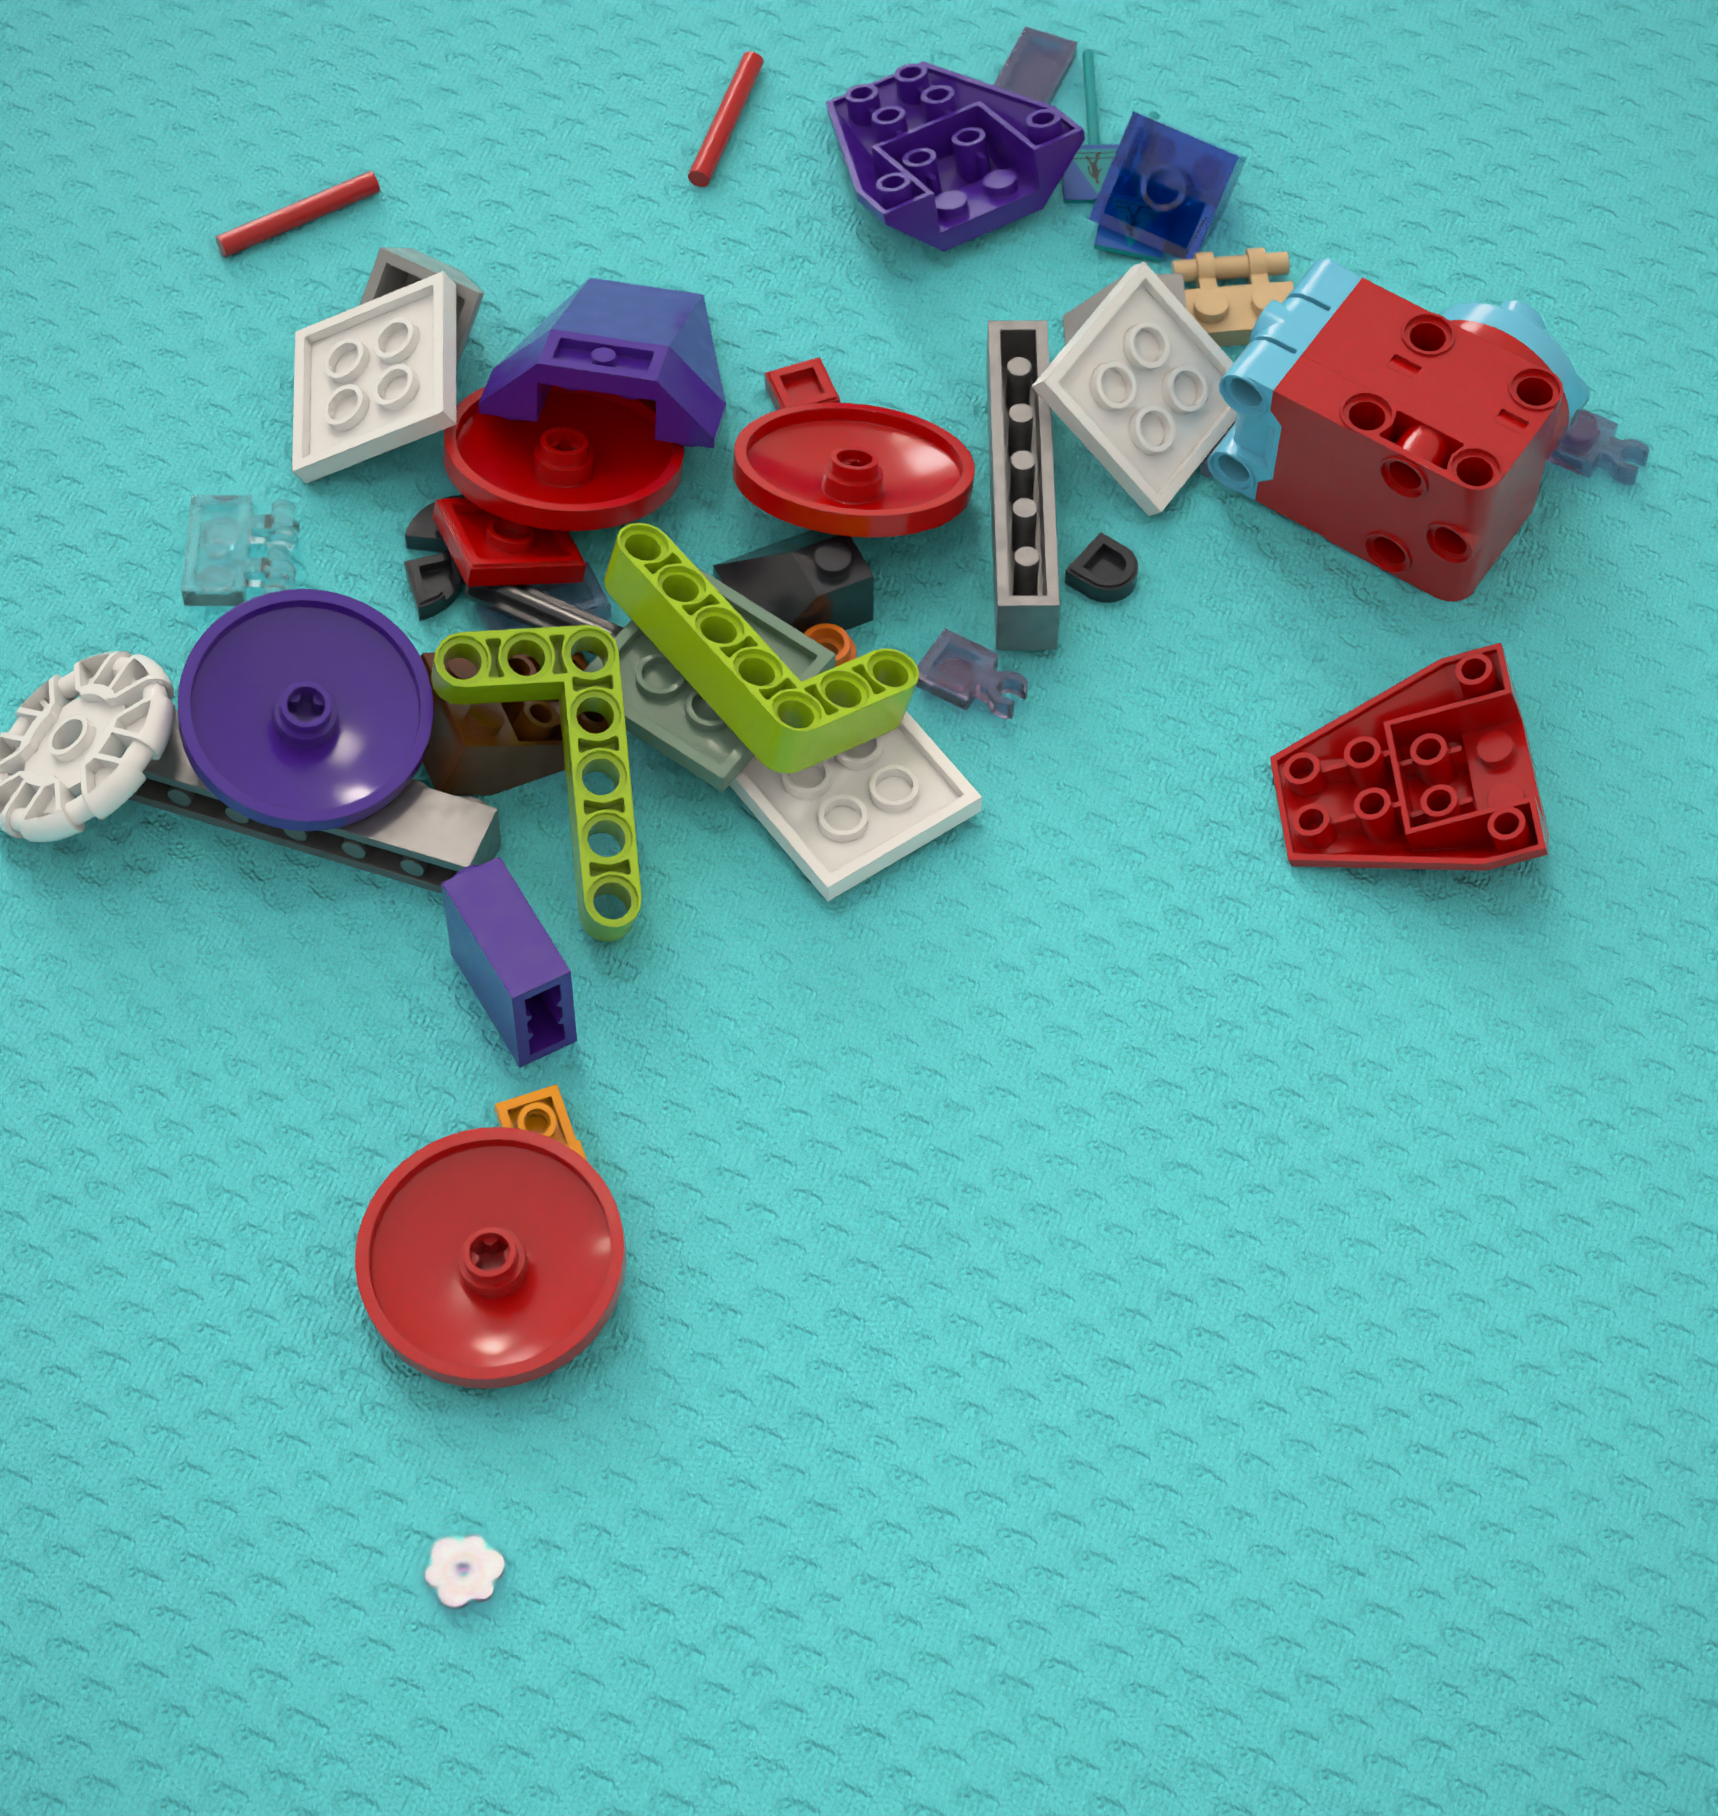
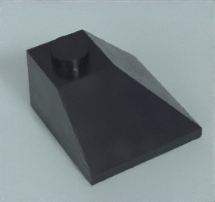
(805, 580)

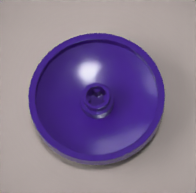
(305, 709)

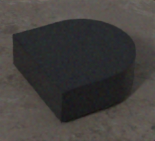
(1104, 570)

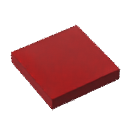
(502, 551)

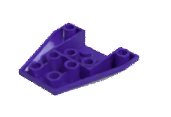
(950, 152)
(621, 344)

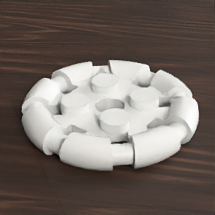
(77, 745)

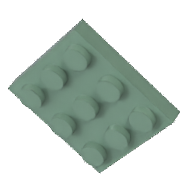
(675, 718)

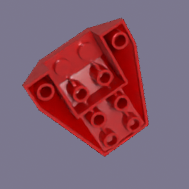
(1418, 776)

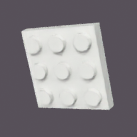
(374, 378)
(1142, 389)
(860, 806)

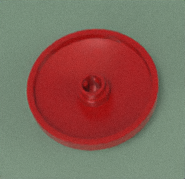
(575, 469)
(853, 469)
(491, 1257)

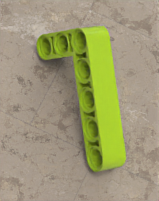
(739, 676)
(582, 750)

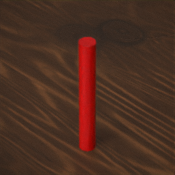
(725, 119)
(297, 214)

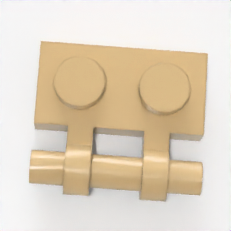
(1232, 311)

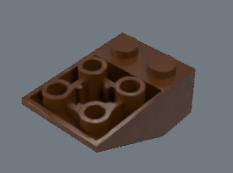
(497, 744)

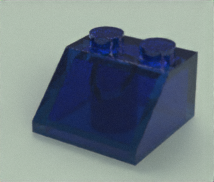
(1166, 186)

